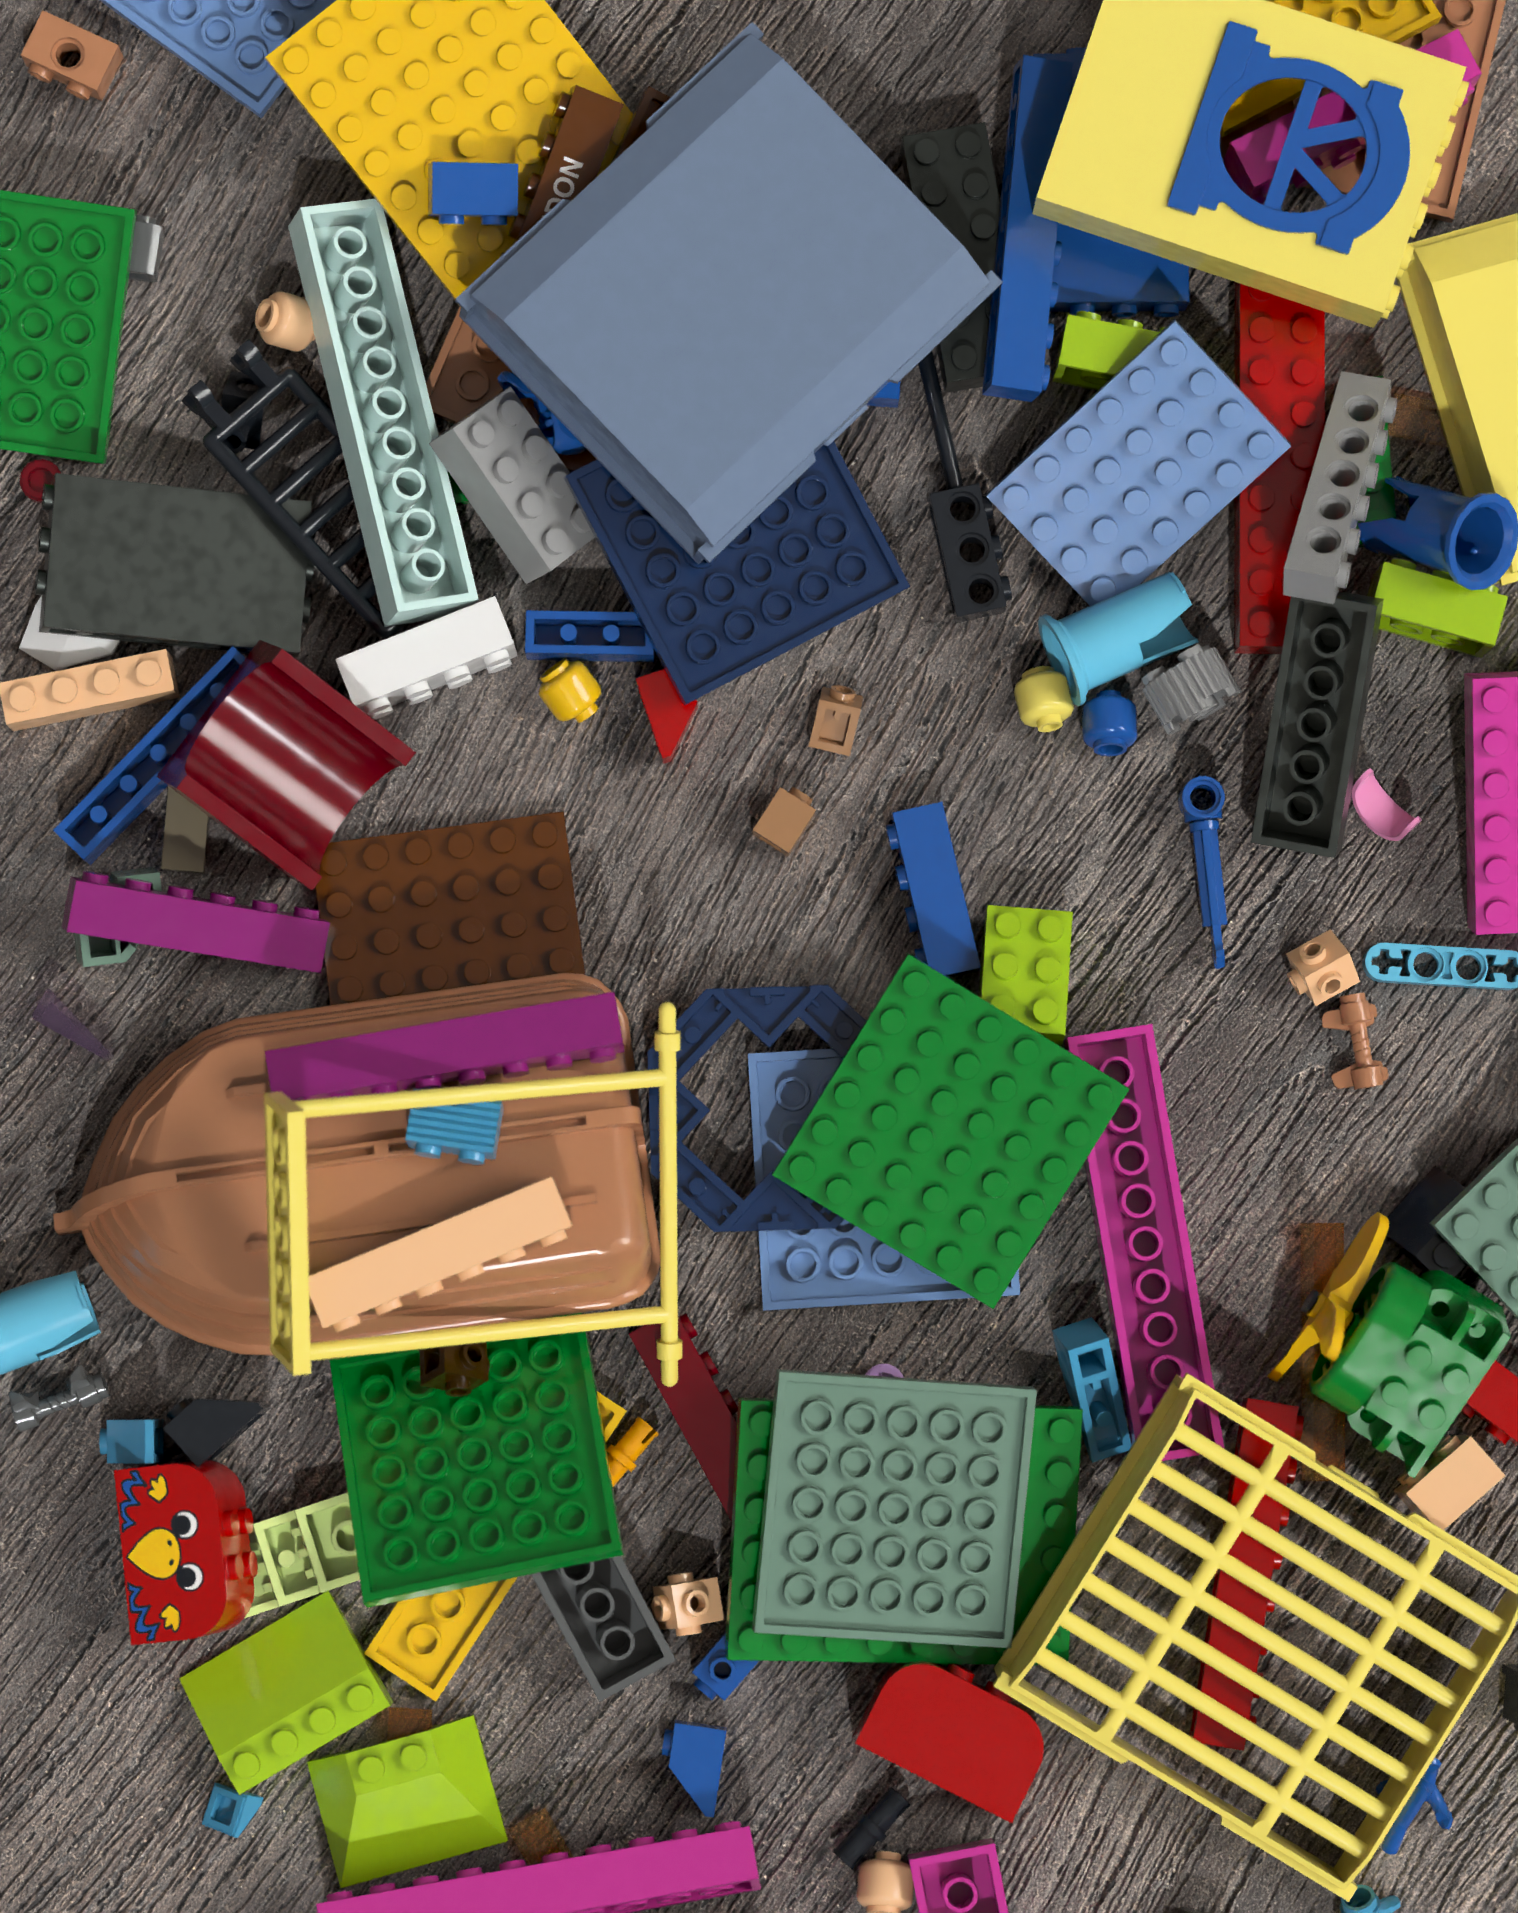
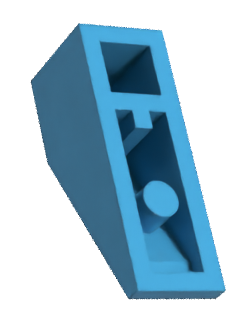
(1093, 1386)

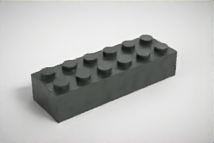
(957, 183)
(1317, 723)

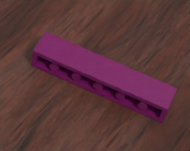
(194, 923)

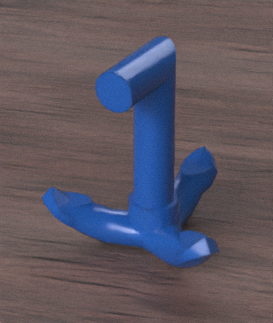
(1424, 1791)

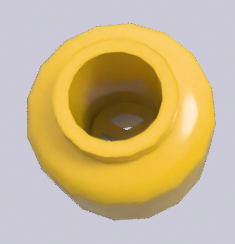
(570, 690)

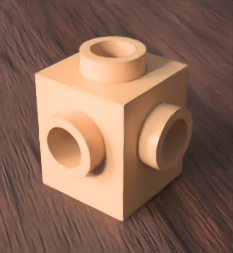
(1321, 968)
(687, 1603)

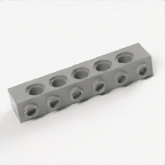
(1338, 488)

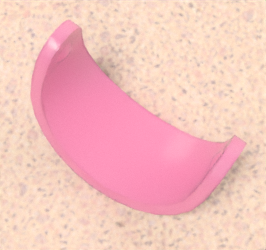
(1379, 810)

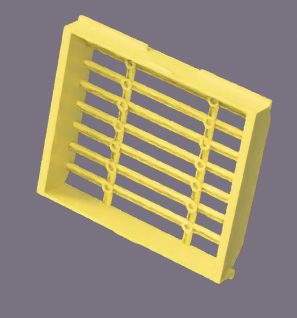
(1098, 1536)

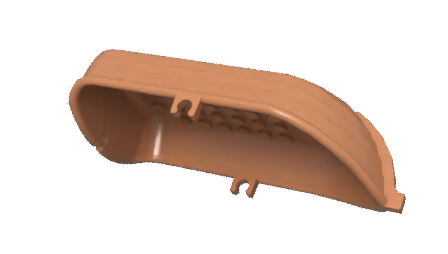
(183, 1181)

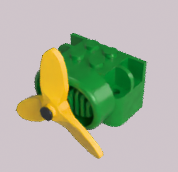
(1397, 1348)

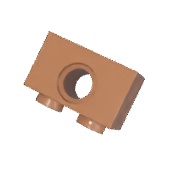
(55, 38)

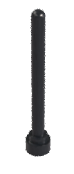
(940, 422)

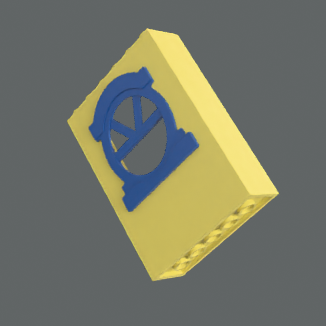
(1148, 169)

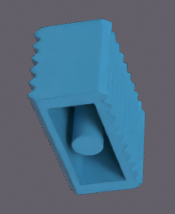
(457, 1129)

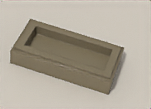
(184, 836)

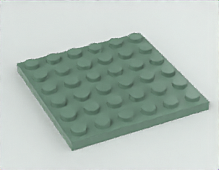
(893, 1509)

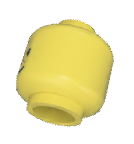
(1043, 698)

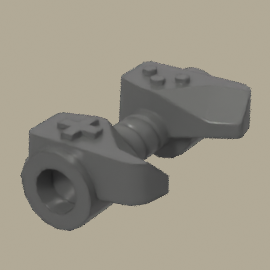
(81, 1389)

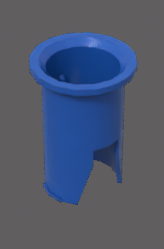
(1449, 533)

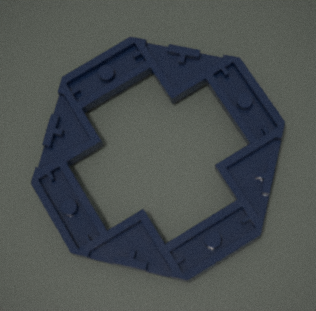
(767, 1015)

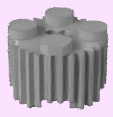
(1190, 688)

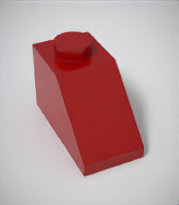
(665, 712)

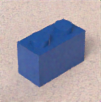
(472, 191)

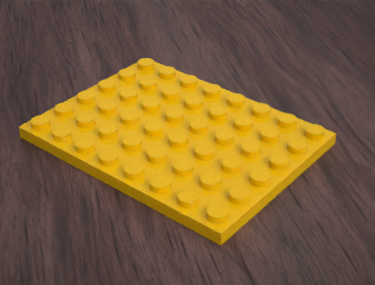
(438, 85)

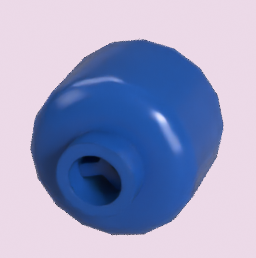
(1109, 723)

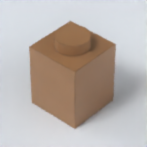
(785, 820)

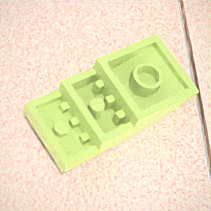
(303, 1553)

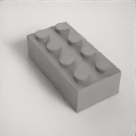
(515, 484)

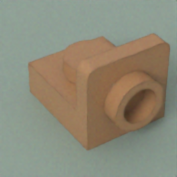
(836, 719)

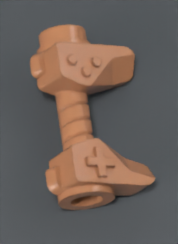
(1355, 1016)

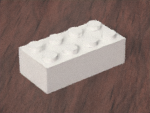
(428, 658)

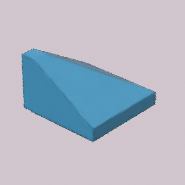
(229, 1810)

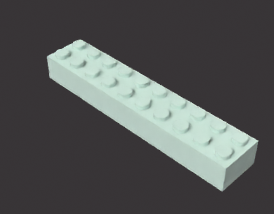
(382, 411)

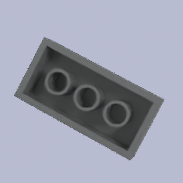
(605, 1623)

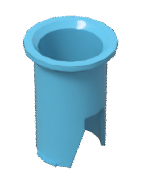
(1117, 634)
(44, 1320)

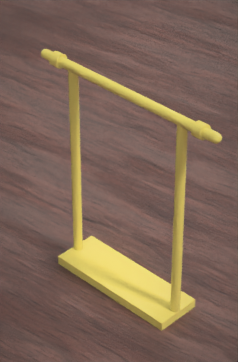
(289, 1227)

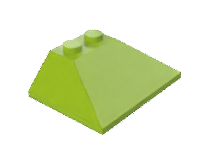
(407, 1801)

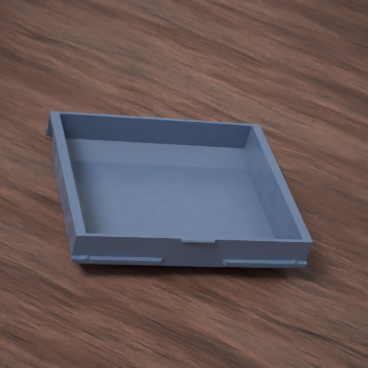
(725, 296)

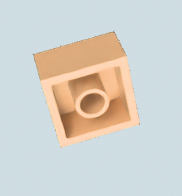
(1449, 1480)

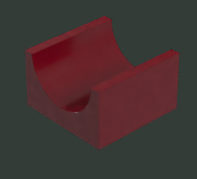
(282, 760)

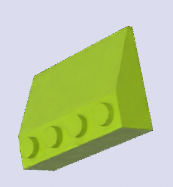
(285, 1692)

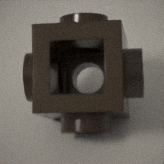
(454, 1368)

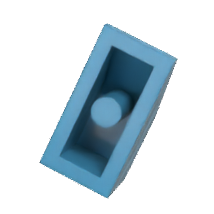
(133, 1441)

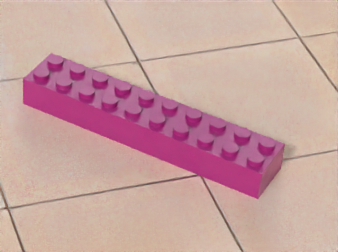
(1145, 1237)
(600, 1882)

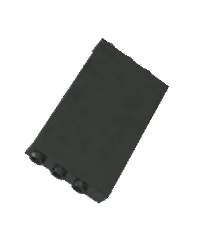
(169, 566)

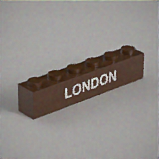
(569, 155)

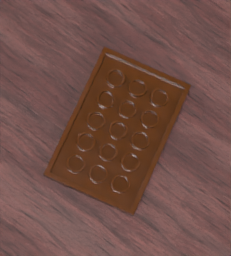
(449, 908)

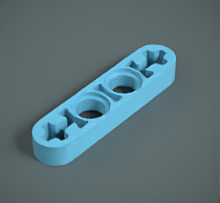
(1446, 961)

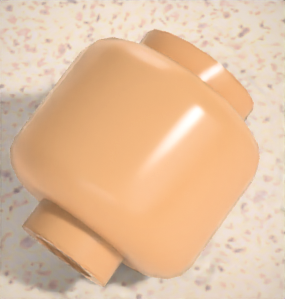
(285, 321)
(885, 1884)

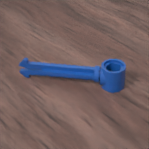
(1204, 829)

